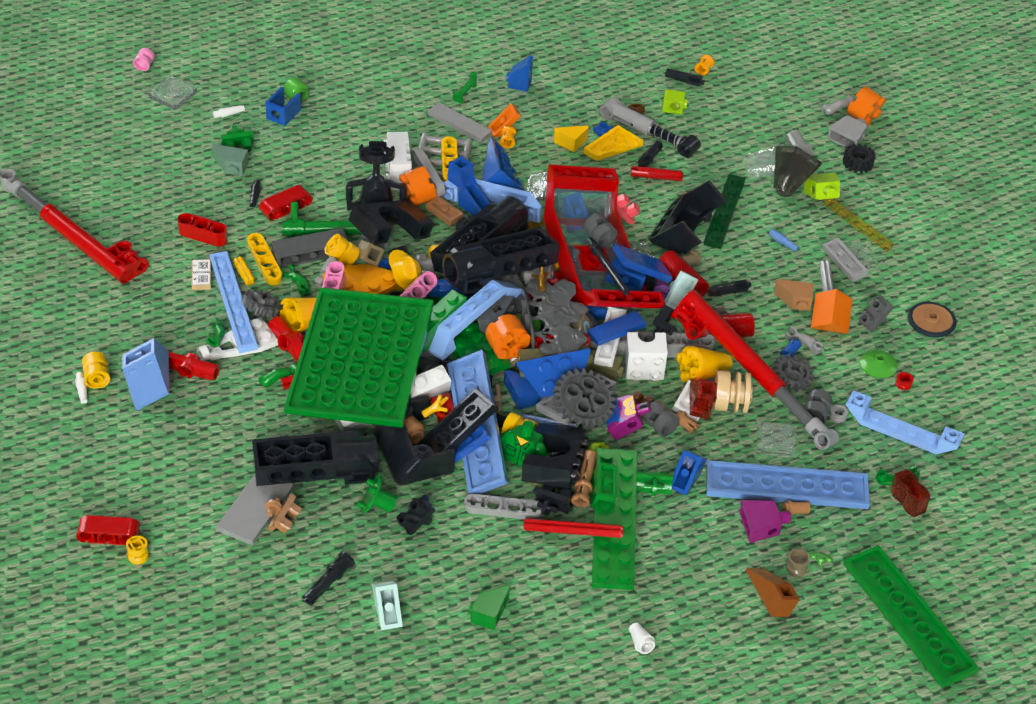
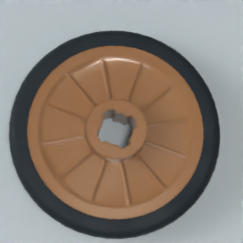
(932, 319)

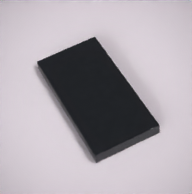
(460, 423)

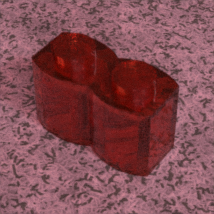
(910, 493)

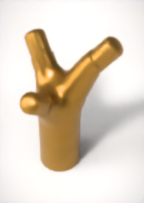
(541, 279)

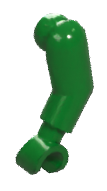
(302, 283)
(215, 340)
(275, 375)
(885, 479)

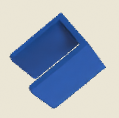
(287, 112)

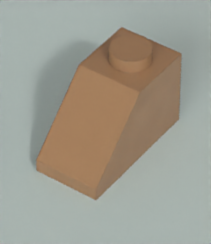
(795, 293)

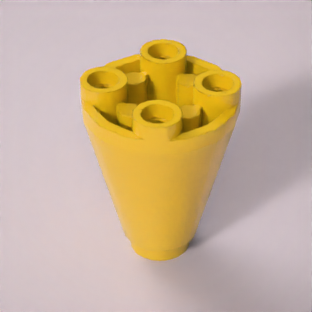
(702, 363)

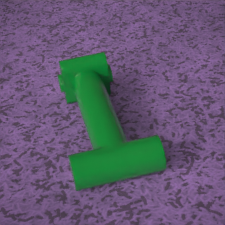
(472, 82)

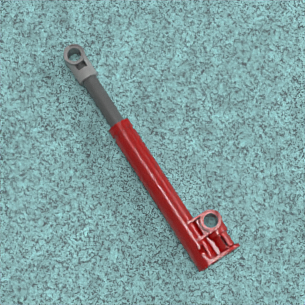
(117, 260)
(697, 313)

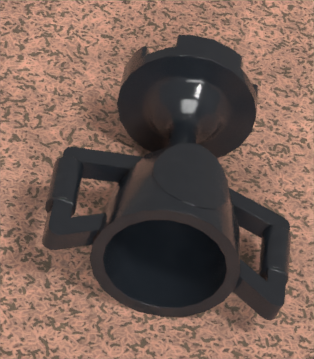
(376, 186)

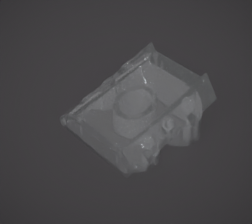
(760, 163)

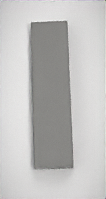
(460, 122)

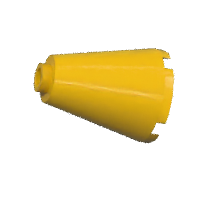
(297, 312)

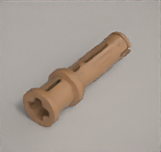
(583, 485)

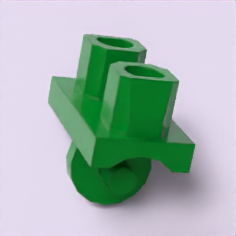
(238, 137)
(654, 482)

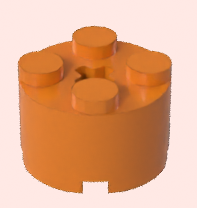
(866, 105)
(418, 186)
(507, 336)

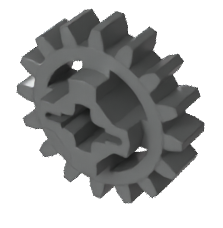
(262, 303)
(792, 371)

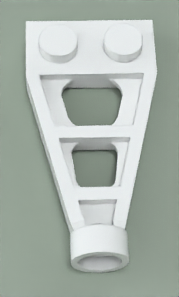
(263, 335)

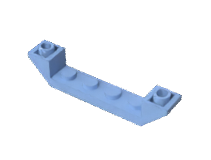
(496, 193)
(443, 342)
(859, 407)

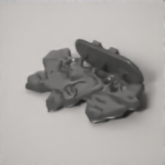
(556, 313)

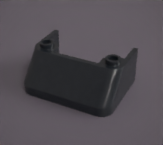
(682, 217)
(411, 462)

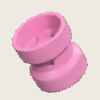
(143, 59)

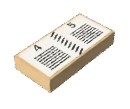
(201, 274)

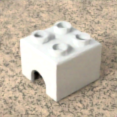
(645, 359)

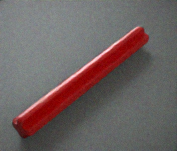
(573, 528)

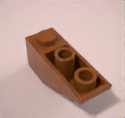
(774, 591)

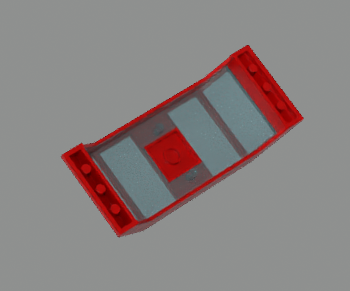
(570, 199)

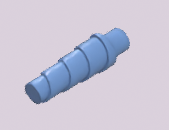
(782, 239)

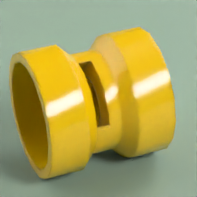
(137, 549)

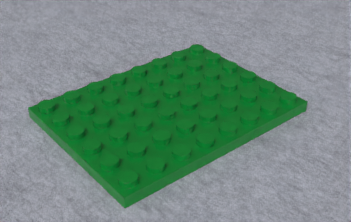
(359, 357)

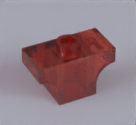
(702, 397)

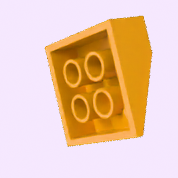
(369, 279)

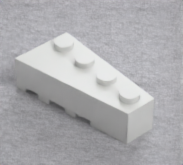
(402, 160)

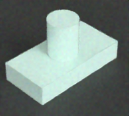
(679, 289)

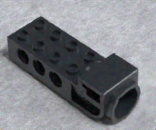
(491, 222)
(497, 258)
(315, 458)

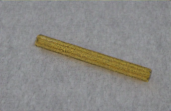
(859, 224)

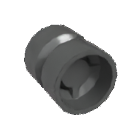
(600, 229)
(818, 404)
(661, 419)

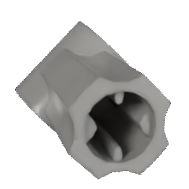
(795, 138)

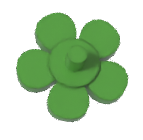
(821, 557)

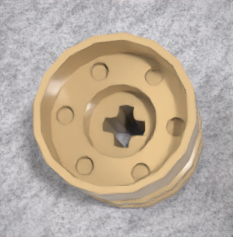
(733, 391)

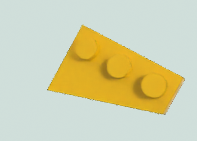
(612, 143)

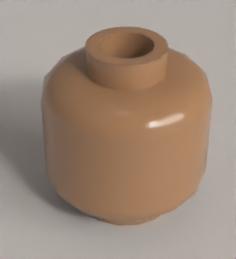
(414, 429)

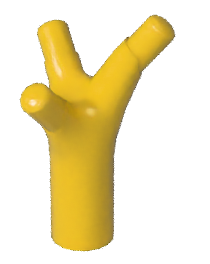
(436, 406)

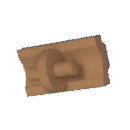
(280, 510)

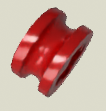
(906, 385)

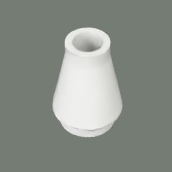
(641, 638)

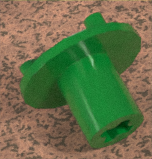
(377, 496)

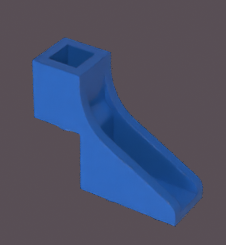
(470, 194)

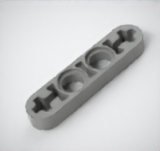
(420, 159)
(503, 509)

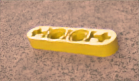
(448, 151)
(267, 258)

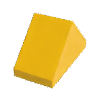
(571, 137)

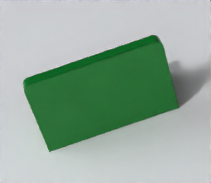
(604, 483)

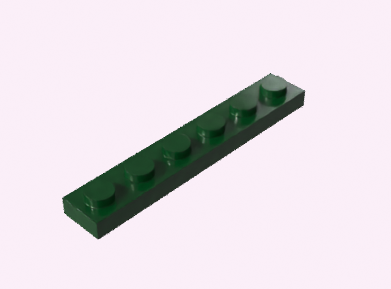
(723, 214)

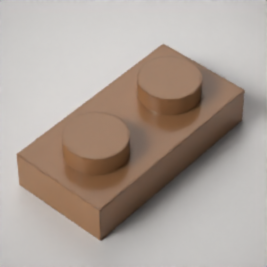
(444, 211)

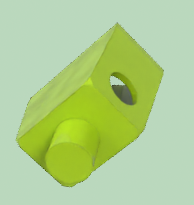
(825, 186)

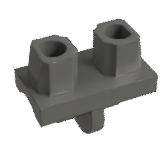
(875, 313)

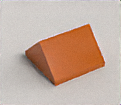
(831, 311)

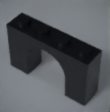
(373, 217)
(557, 470)

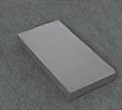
(248, 514)

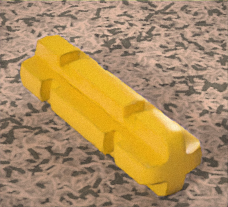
(244, 271)

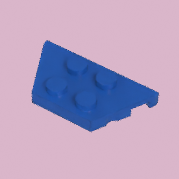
(545, 371)

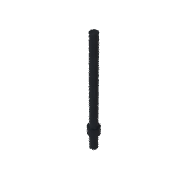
(596, 250)

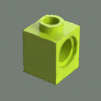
(674, 102)

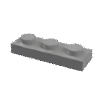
(845, 259)

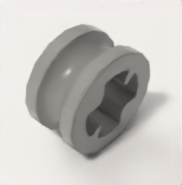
(841, 410)

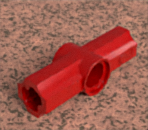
(286, 337)
(192, 365)

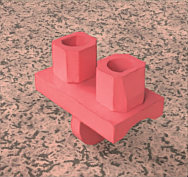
(627, 213)

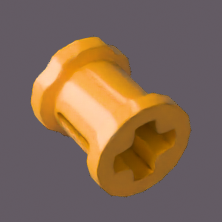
(704, 64)
(510, 135)

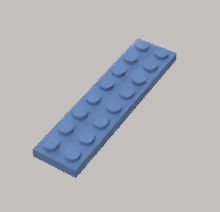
(486, 464)
(786, 484)

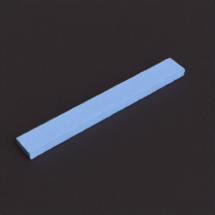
(232, 300)

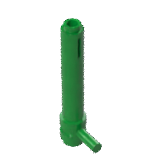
(301, 227)

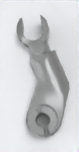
(830, 109)
(815, 346)

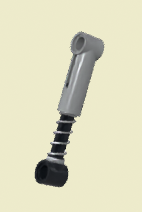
(615, 110)

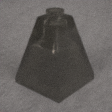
(792, 169)

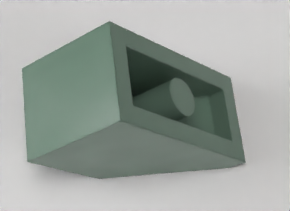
(231, 159)

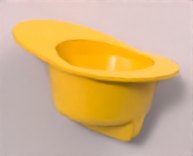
(404, 268)

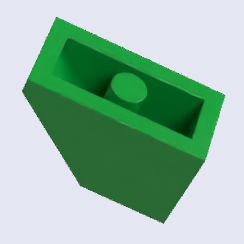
(489, 607)

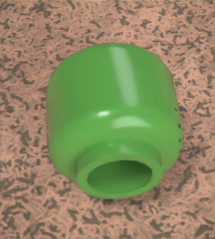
(295, 86)

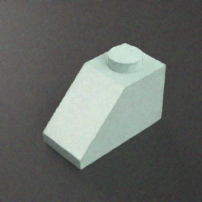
(387, 605)

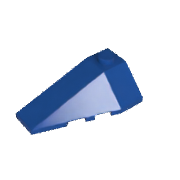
(497, 167)

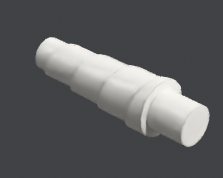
(224, 112)
(81, 387)

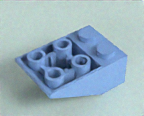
(147, 372)

